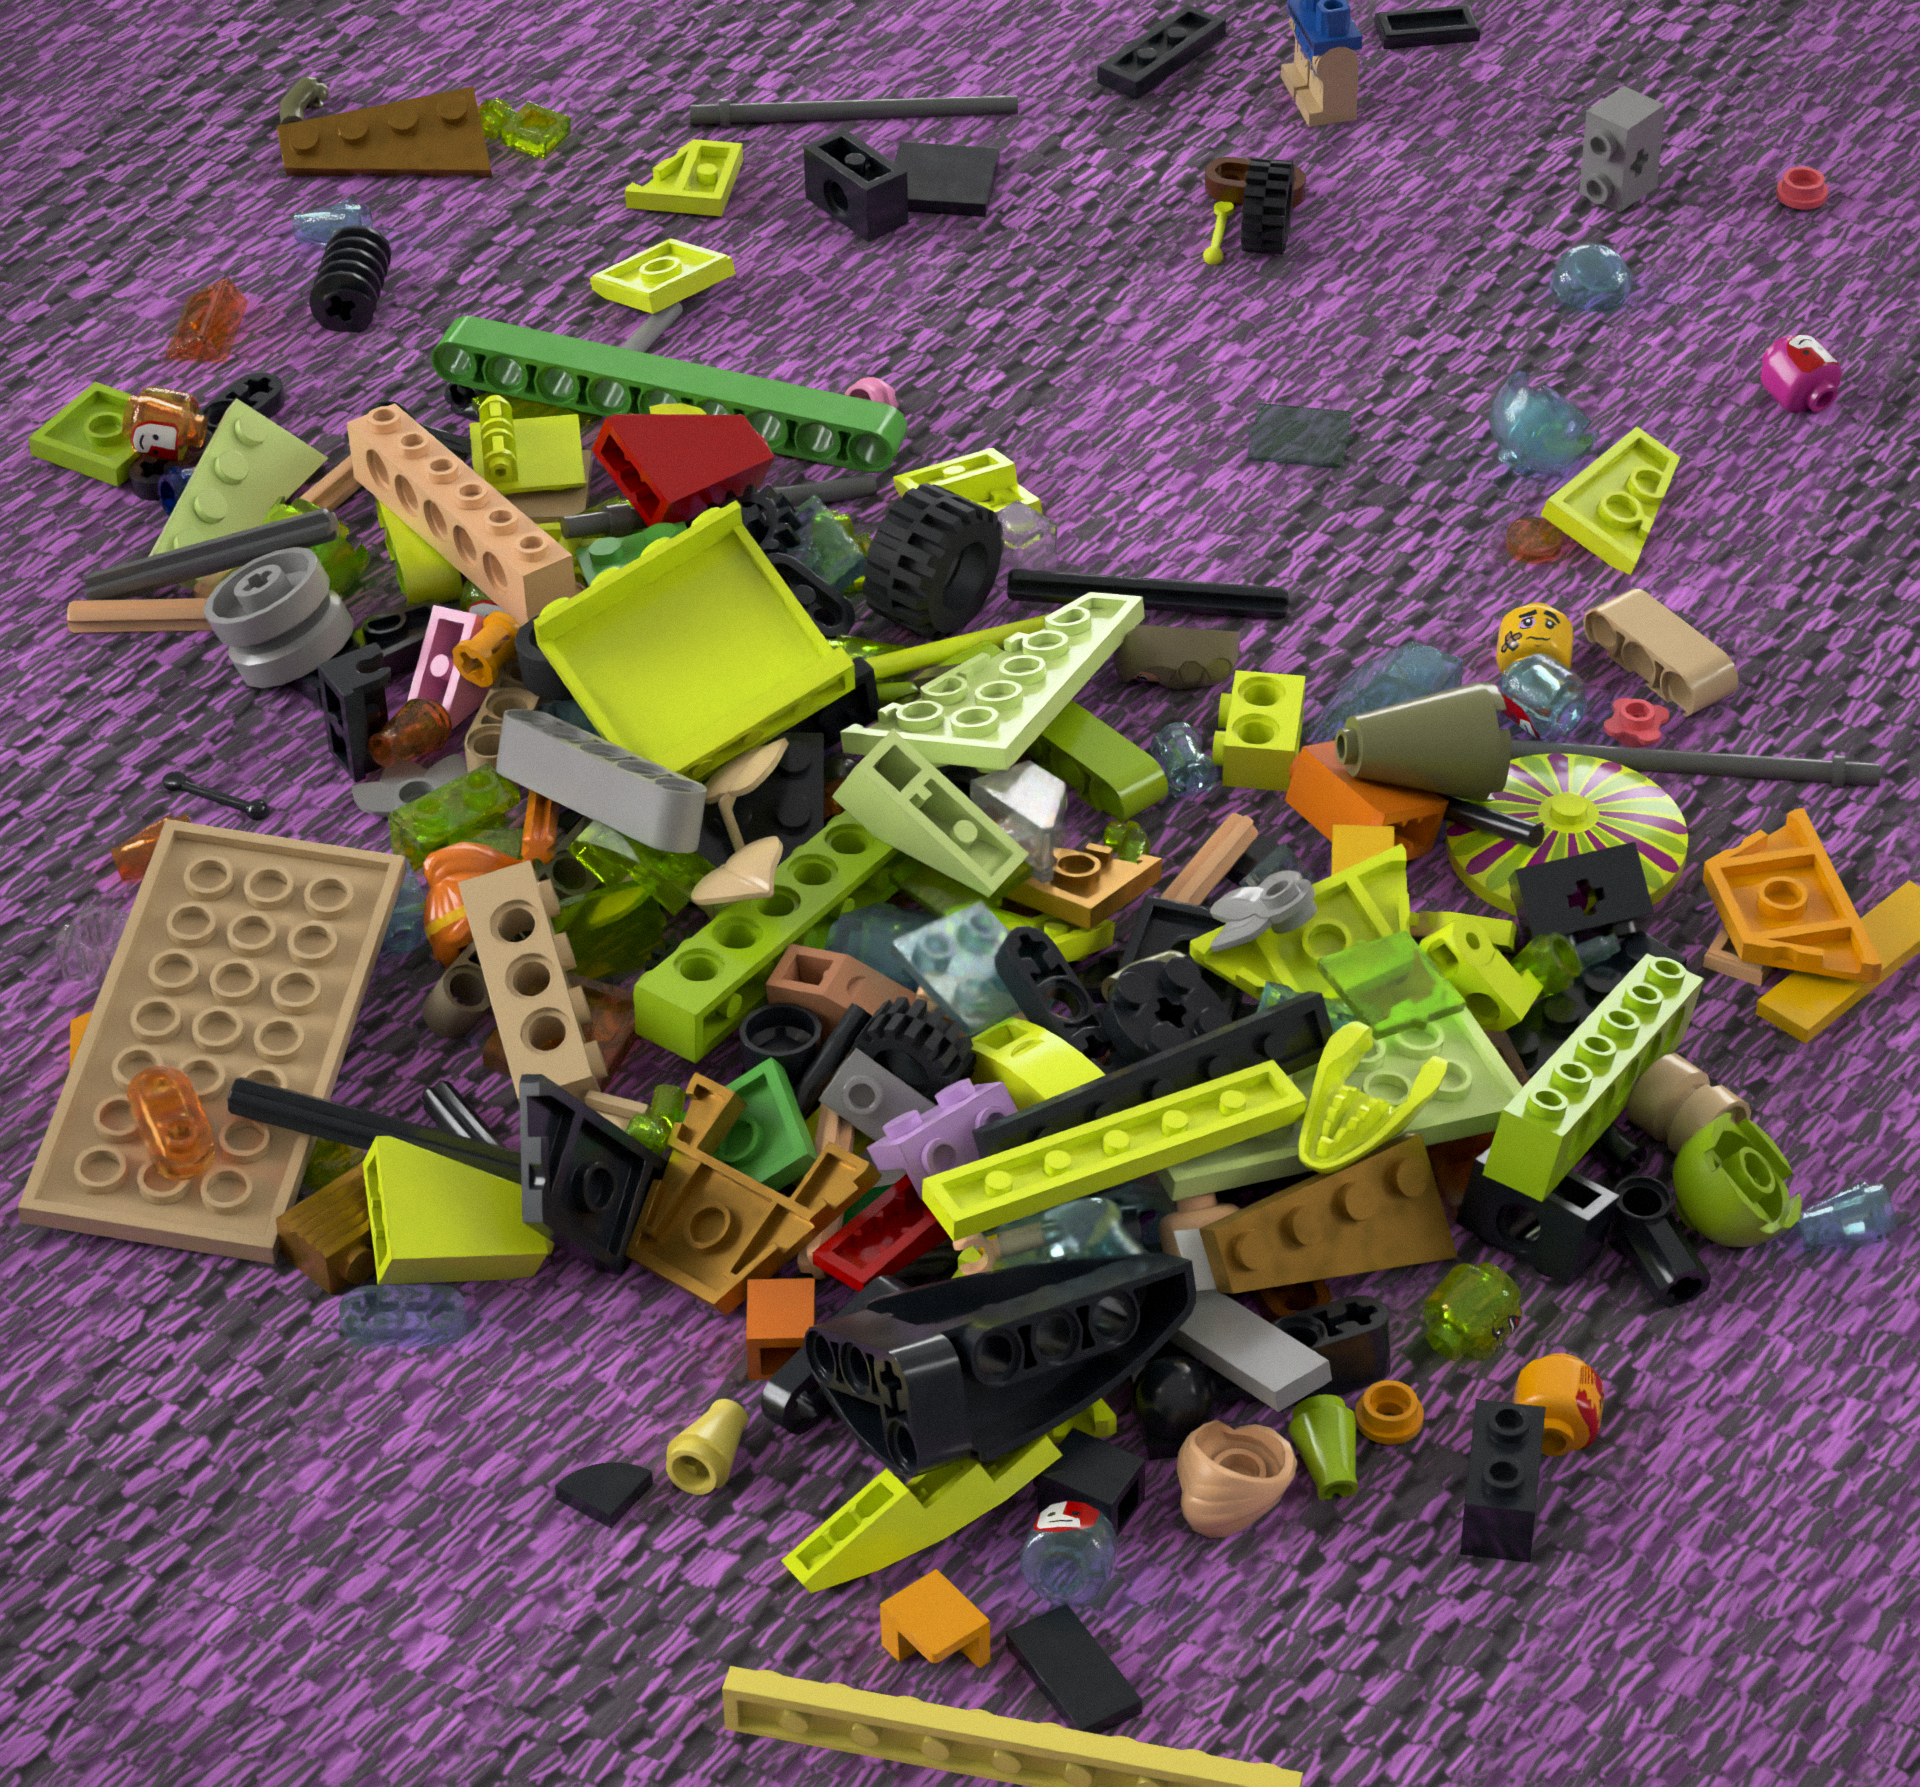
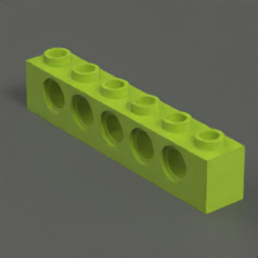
(723, 969)
(1591, 1077)

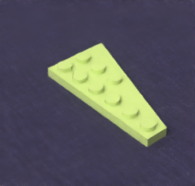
(1464, 1106)

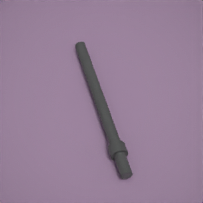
(621, 520)

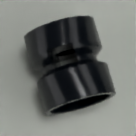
(786, 1034)

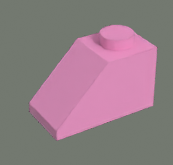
(435, 671)

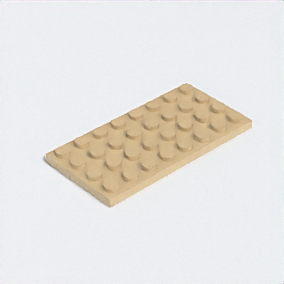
(229, 968)

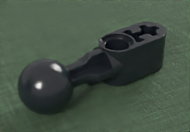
(1181, 1395)

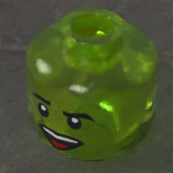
(1472, 1312)

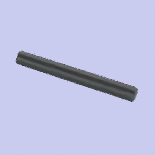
(211, 556)

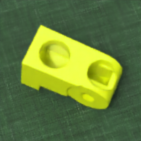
(1481, 974)

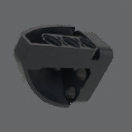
(994, 1354)

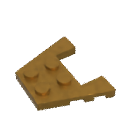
(717, 1227)

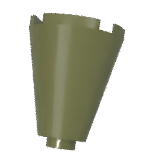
(1432, 743)

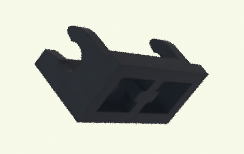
(354, 706)

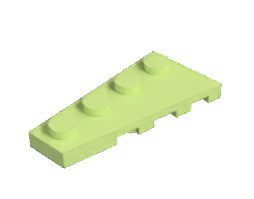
(238, 480)

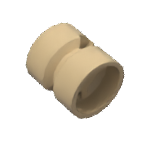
(1677, 1101)

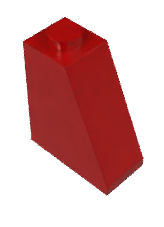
(681, 461)

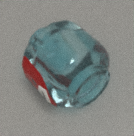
(1543, 696)
(1069, 1553)

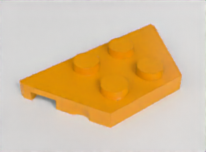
(1790, 905)

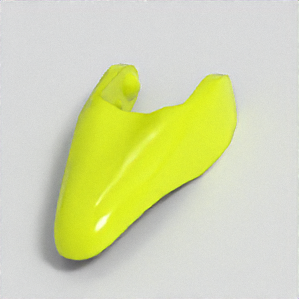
(1347, 1123)

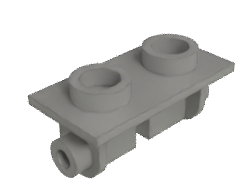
(870, 1095)

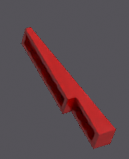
(881, 1238)

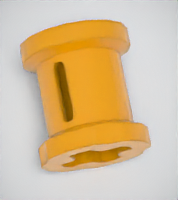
(488, 648)

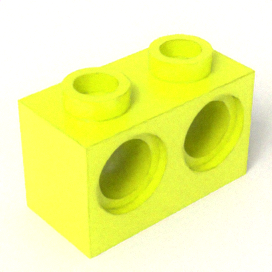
(1261, 730)

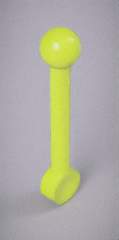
(1213, 254)

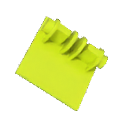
(526, 451)

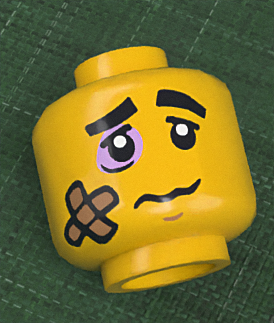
(1532, 631)

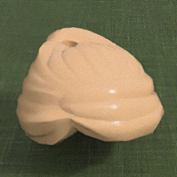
(1232, 1476)

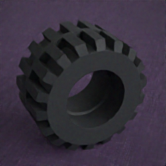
(933, 561)

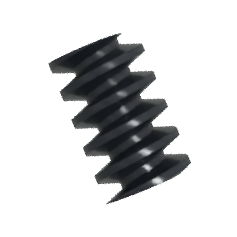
(350, 279)

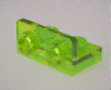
(449, 811)

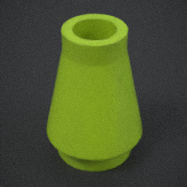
(1327, 1443)

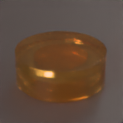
(1533, 540)

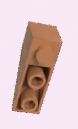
(830, 983)

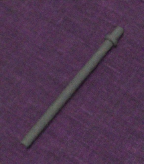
(850, 109)
(1832, 771)

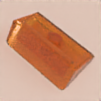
(208, 324)

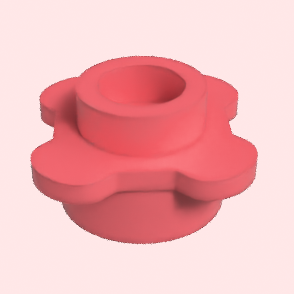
(1636, 722)

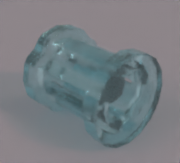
(1180, 753)

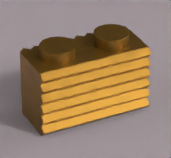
(331, 1233)

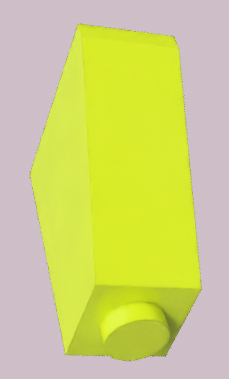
(444, 1219)

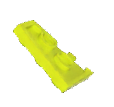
(1615, 499)

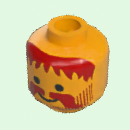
(1571, 1398)

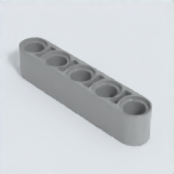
(601, 780)

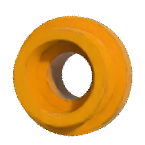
(1394, 1398)

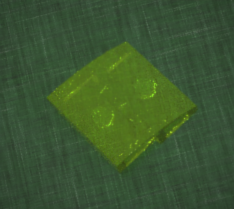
(663, 874)

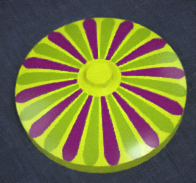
(1583, 809)

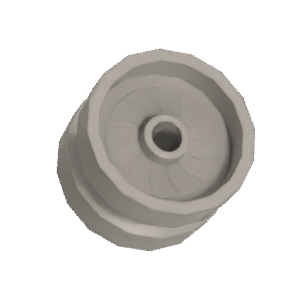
(278, 617)

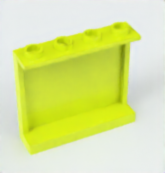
(693, 649)

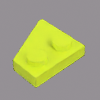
(691, 181)

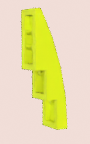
(898, 1519)

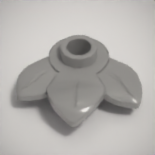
(405, 783)
(1279, 902)

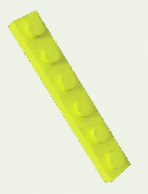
(1112, 1150)

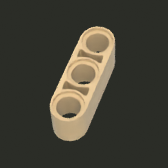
(1662, 650)

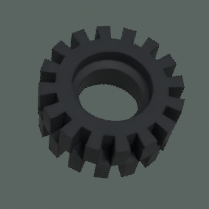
(1267, 206)
(912, 1030)

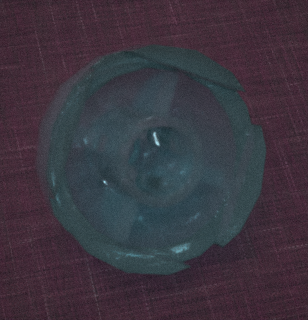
(1538, 428)

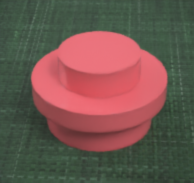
(1802, 188)

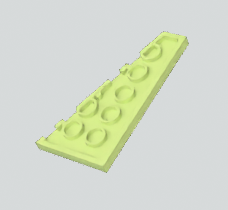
(998, 706)

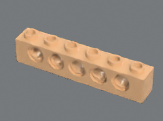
(459, 513)

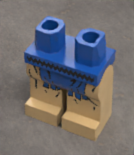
(1324, 61)

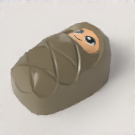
(1177, 656)

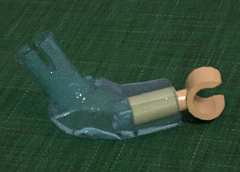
(1068, 1228)

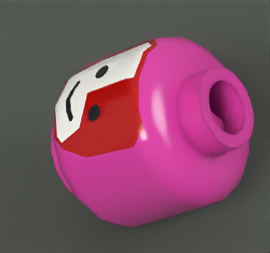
(1799, 373)

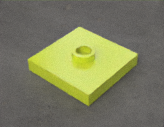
(662, 275)

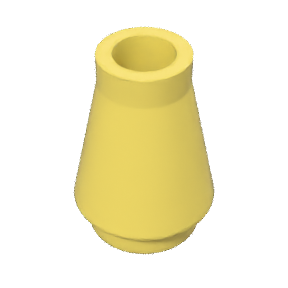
(707, 1448)

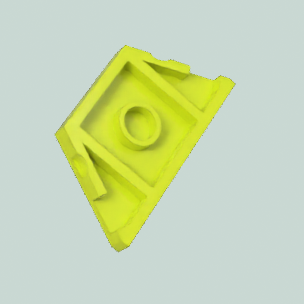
(1351, 906)

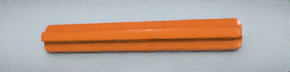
(540, 828)

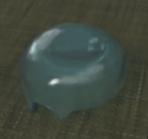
(1591, 278)

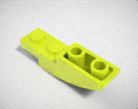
(1029, 1062)

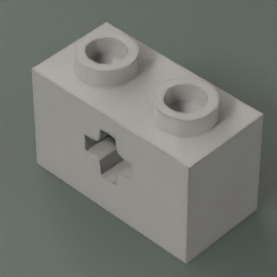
(1621, 136)

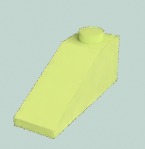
(927, 816)

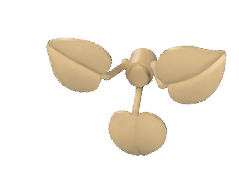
(752, 867)

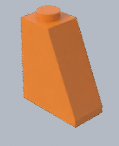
(1330, 796)

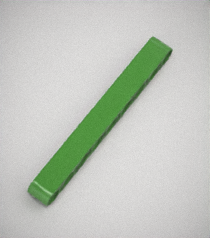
(645, 378)

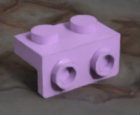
(942, 1135)

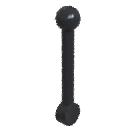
(255, 809)

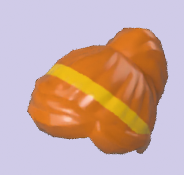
(444, 909)

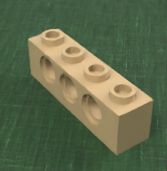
(498, 909)

